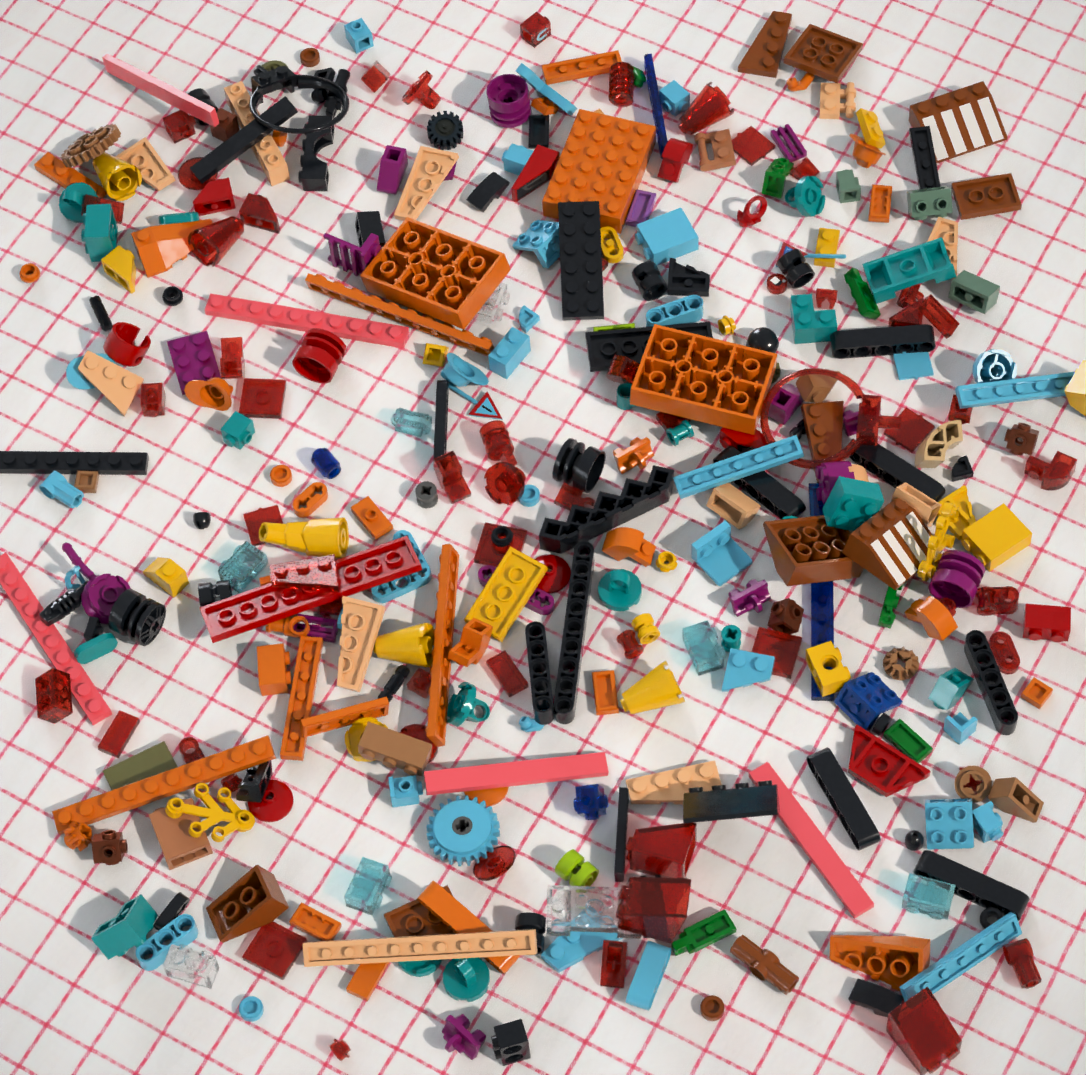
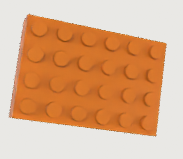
(601, 164)
(435, 272)
(703, 379)

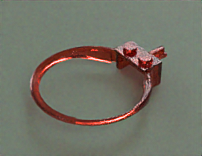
(868, 417)

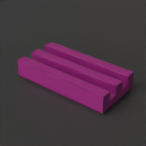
(782, 131)
(327, 634)

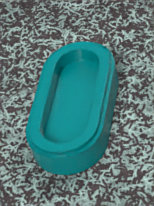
(178, 217)
(95, 648)

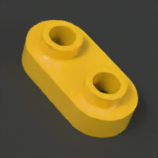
(611, 246)

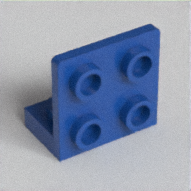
(866, 699)

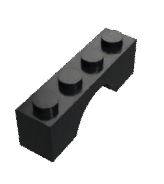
(314, 171)

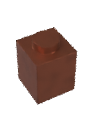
(227, 125)

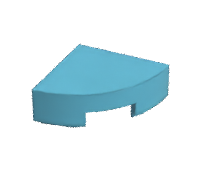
(527, 318)

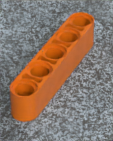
(459, 919)

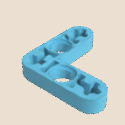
(534, 81)
(418, 580)

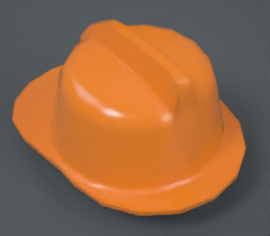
(864, 153)
(211, 393)

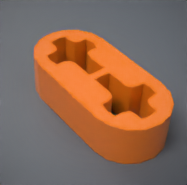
(310, 499)

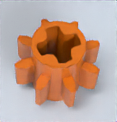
(78, 836)

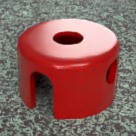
(121, 346)

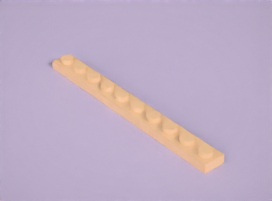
(420, 948)

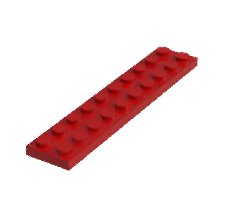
(270, 604)

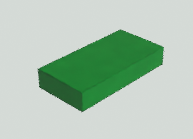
(907, 741)

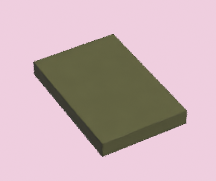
(140, 766)

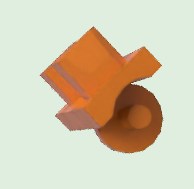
(634, 455)

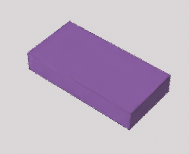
(640, 207)

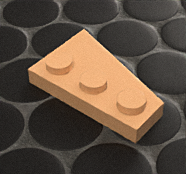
(149, 163)
(949, 232)
(111, 380)

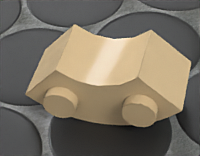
(933, 448)

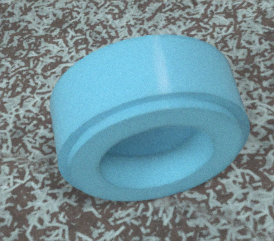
(530, 496)
(251, 1009)

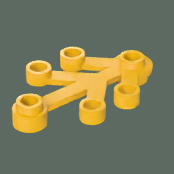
(938, 542)
(213, 813)

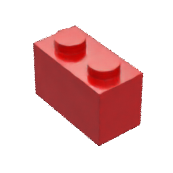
(1047, 622)

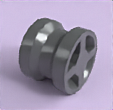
(426, 500)

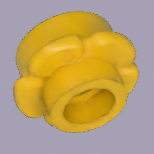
(726, 325)
(666, 557)

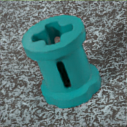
(679, 432)
(731, 637)

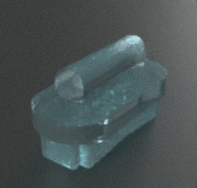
(411, 422)

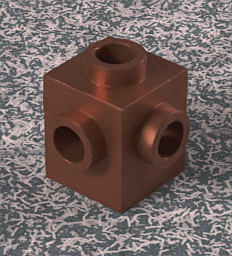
(1028, 436)
(785, 616)
(109, 847)

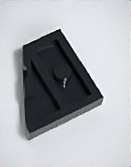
(687, 280)

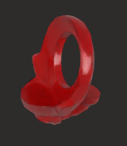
(745, 218)

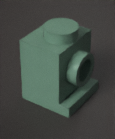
(847, 186)

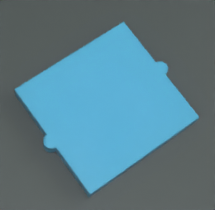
(913, 365)

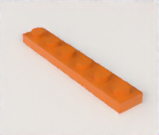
(301, 696)

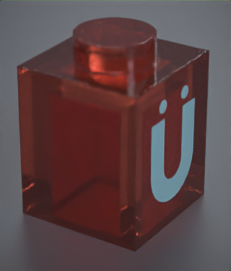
(535, 29)

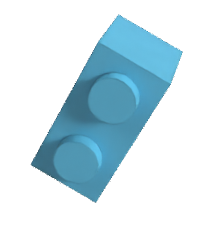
(509, 353)

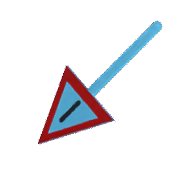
(483, 408)

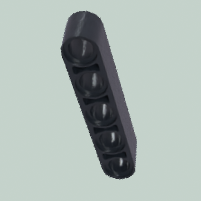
(882, 341)
(896, 470)
(766, 490)
(537, 644)
(990, 692)
(843, 799)
(972, 884)

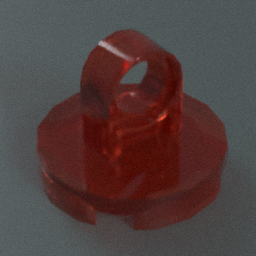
(422, 92)
(505, 483)

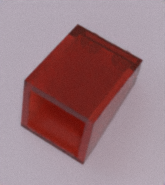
(663, 850)
(654, 906)
(923, 1032)

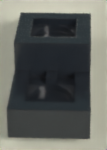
(487, 190)
(875, 997)

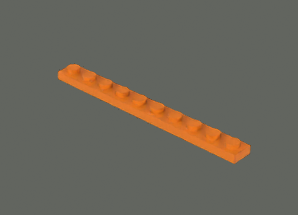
(394, 312)
(443, 644)
(165, 784)

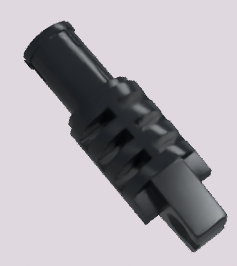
(332, 101)
(62, 606)

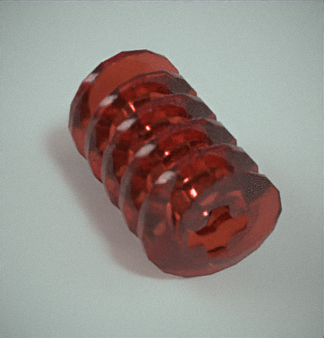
(621, 84)

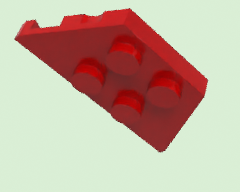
(882, 765)

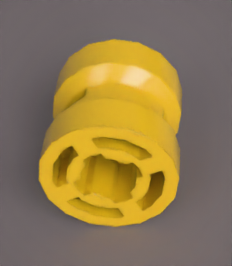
(645, 627)

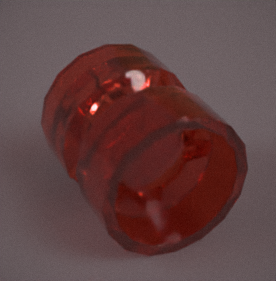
(495, 437)

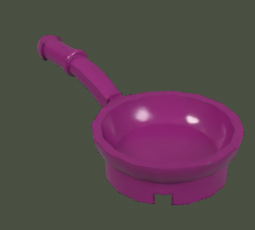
(99, 591)

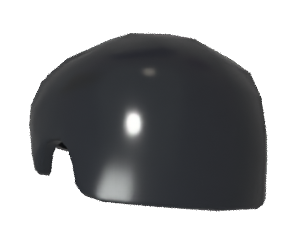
(763, 339)

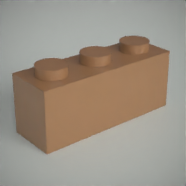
(394, 749)

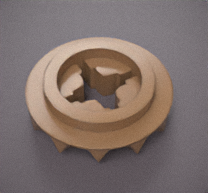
(895, 670)
(982, 789)

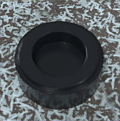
(881, 724)

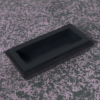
(538, 131)

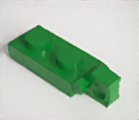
(861, 293)
(891, 601)
(704, 933)

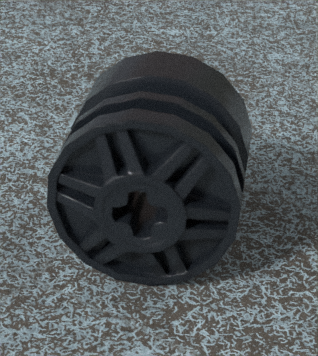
(579, 465)
(137, 617)

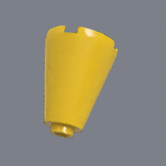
(117, 176)
(407, 645)
(652, 691)

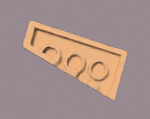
(424, 179)

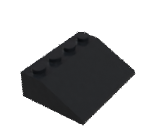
(731, 803)

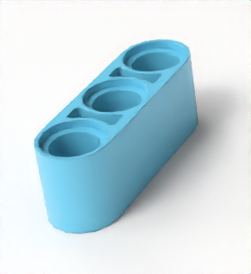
(676, 312)
(171, 931)
(648, 975)

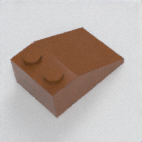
(247, 904)

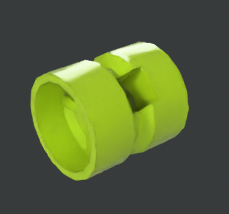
(574, 869)

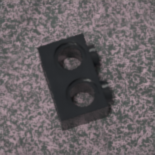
(511, 1042)

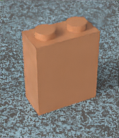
(175, 839)

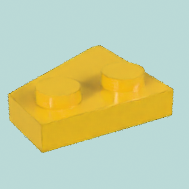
(965, 517)

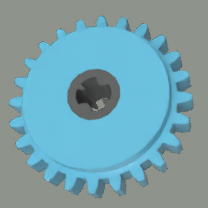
(479, 834)

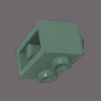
(929, 202)
(974, 291)

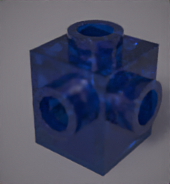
(590, 801)

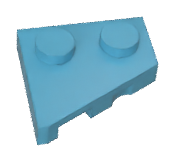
(746, 668)

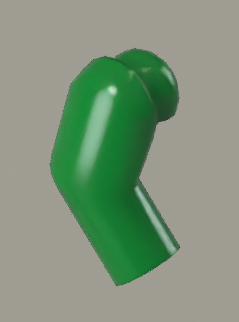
(639, 77)

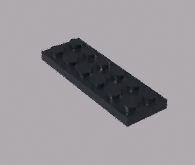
(580, 260)
(628, 343)

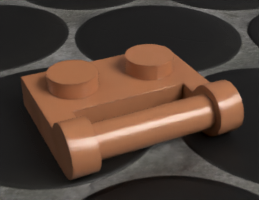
(722, 150)

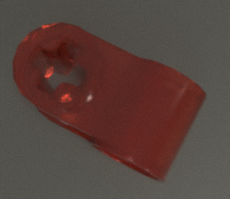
(996, 600)

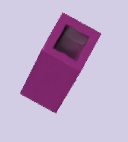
(392, 169)
(785, 403)

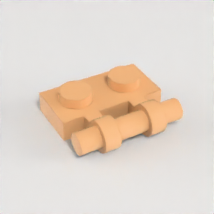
(830, 100)

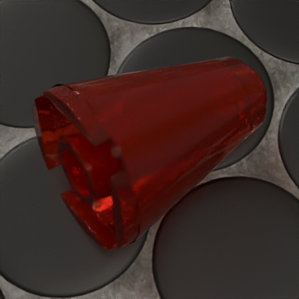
(705, 110)
(215, 240)

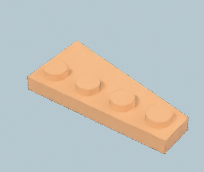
(359, 633)
(672, 784)

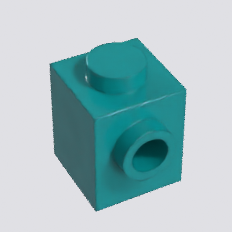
(237, 430)

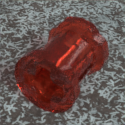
(630, 644)

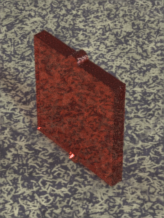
(752, 145)
(913, 430)
(256, 518)

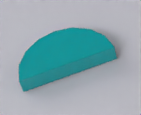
(420, 968)

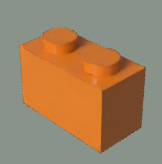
(273, 669)

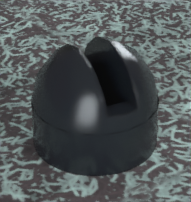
(201, 520)
(919, 840)

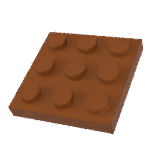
(823, 53)

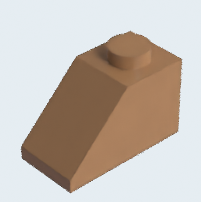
(815, 387)
(1015, 799)

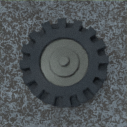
(445, 130)

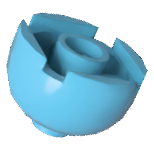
(994, 366)

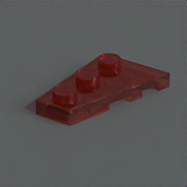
(311, 572)

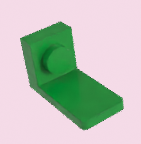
(776, 177)

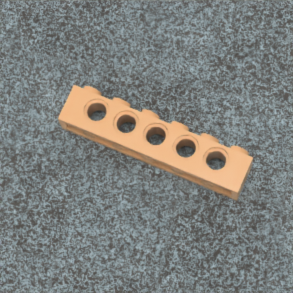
(264, 150)

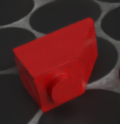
(214, 198)

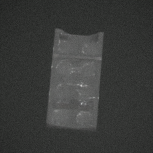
(583, 910)

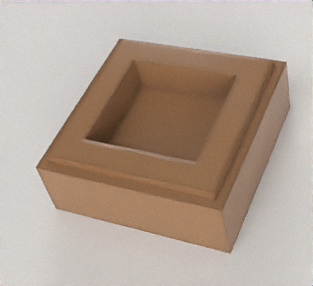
(87, 481)

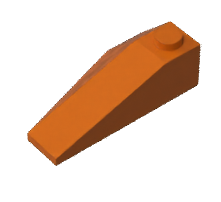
(164, 245)
(882, 957)

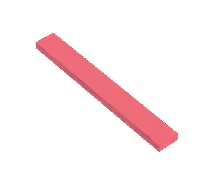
(161, 90)
(515, 773)
(816, 845)

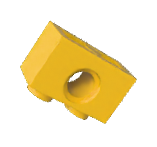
(827, 680)

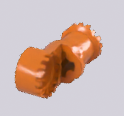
(287, 626)

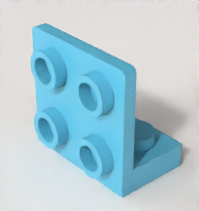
(542, 240)
(719, 554)
(949, 823)

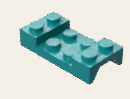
(908, 269)

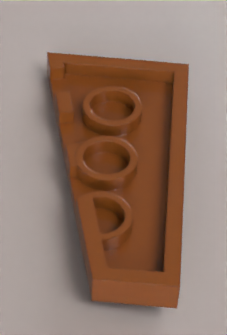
(768, 47)
(823, 428)

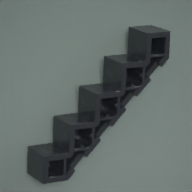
(608, 511)

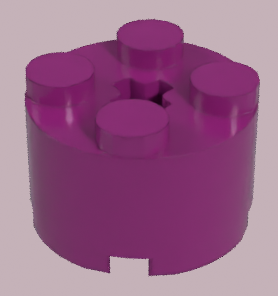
(828, 474)

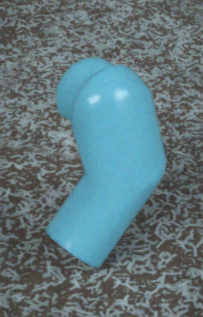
(530, 725)

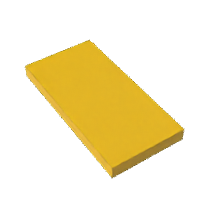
(507, 592)

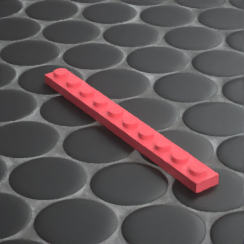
(305, 320)
(52, 641)

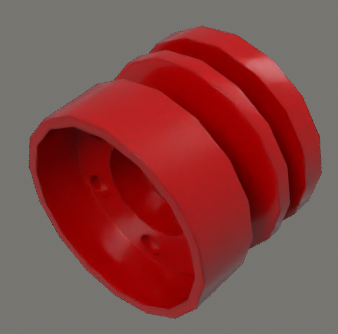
(319, 355)

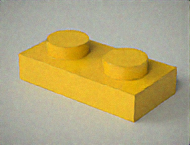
(870, 128)
(826, 244)

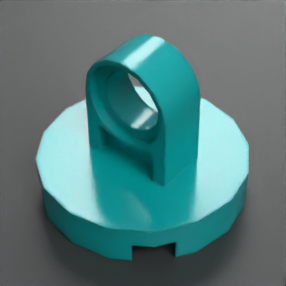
(807, 196)
(72, 201)
(619, 590)
(462, 706)
(466, 979)

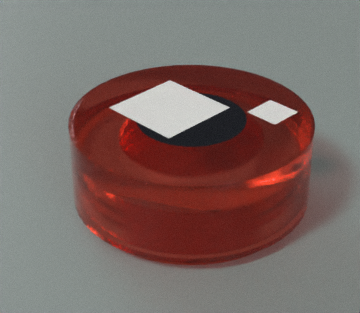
(776, 284)

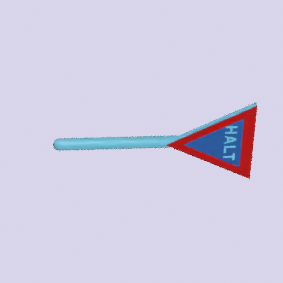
(786, 248)

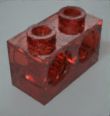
(53, 695)

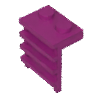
(360, 256)

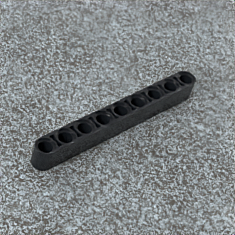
(571, 640)

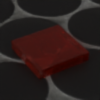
(262, 398)
(490, 554)
(781, 646)
(274, 949)

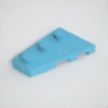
(572, 949)

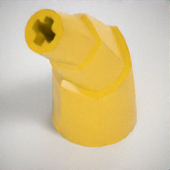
(311, 537)

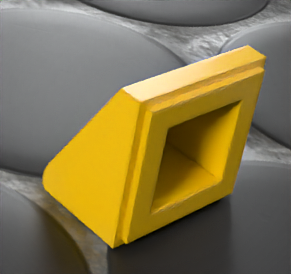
(435, 355)

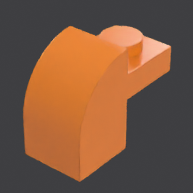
(630, 543)
(933, 616)
(472, 644)

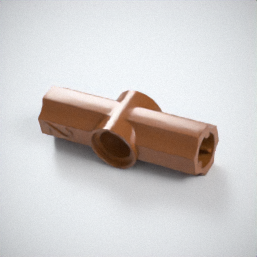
(764, 964)

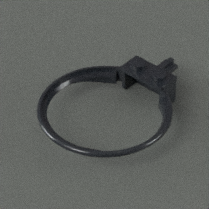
(283, 77)

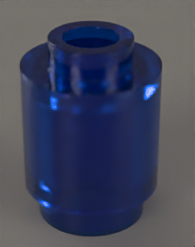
(326, 463)

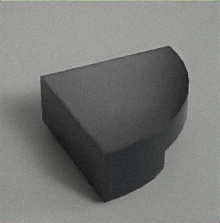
(962, 469)

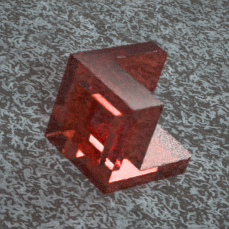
(375, 76)

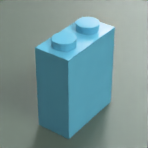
(667, 237)

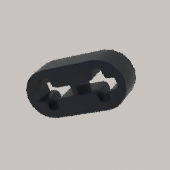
(172, 910)

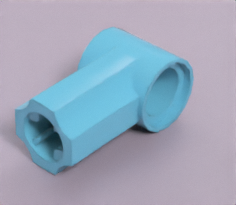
(57, 487)

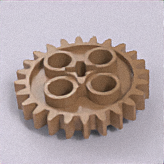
(90, 145)

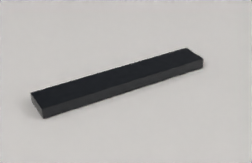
(242, 140)

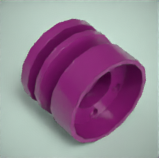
(508, 100)
(957, 577)

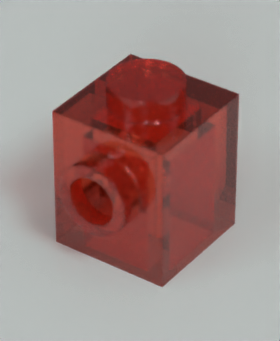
(179, 125)
(153, 399)

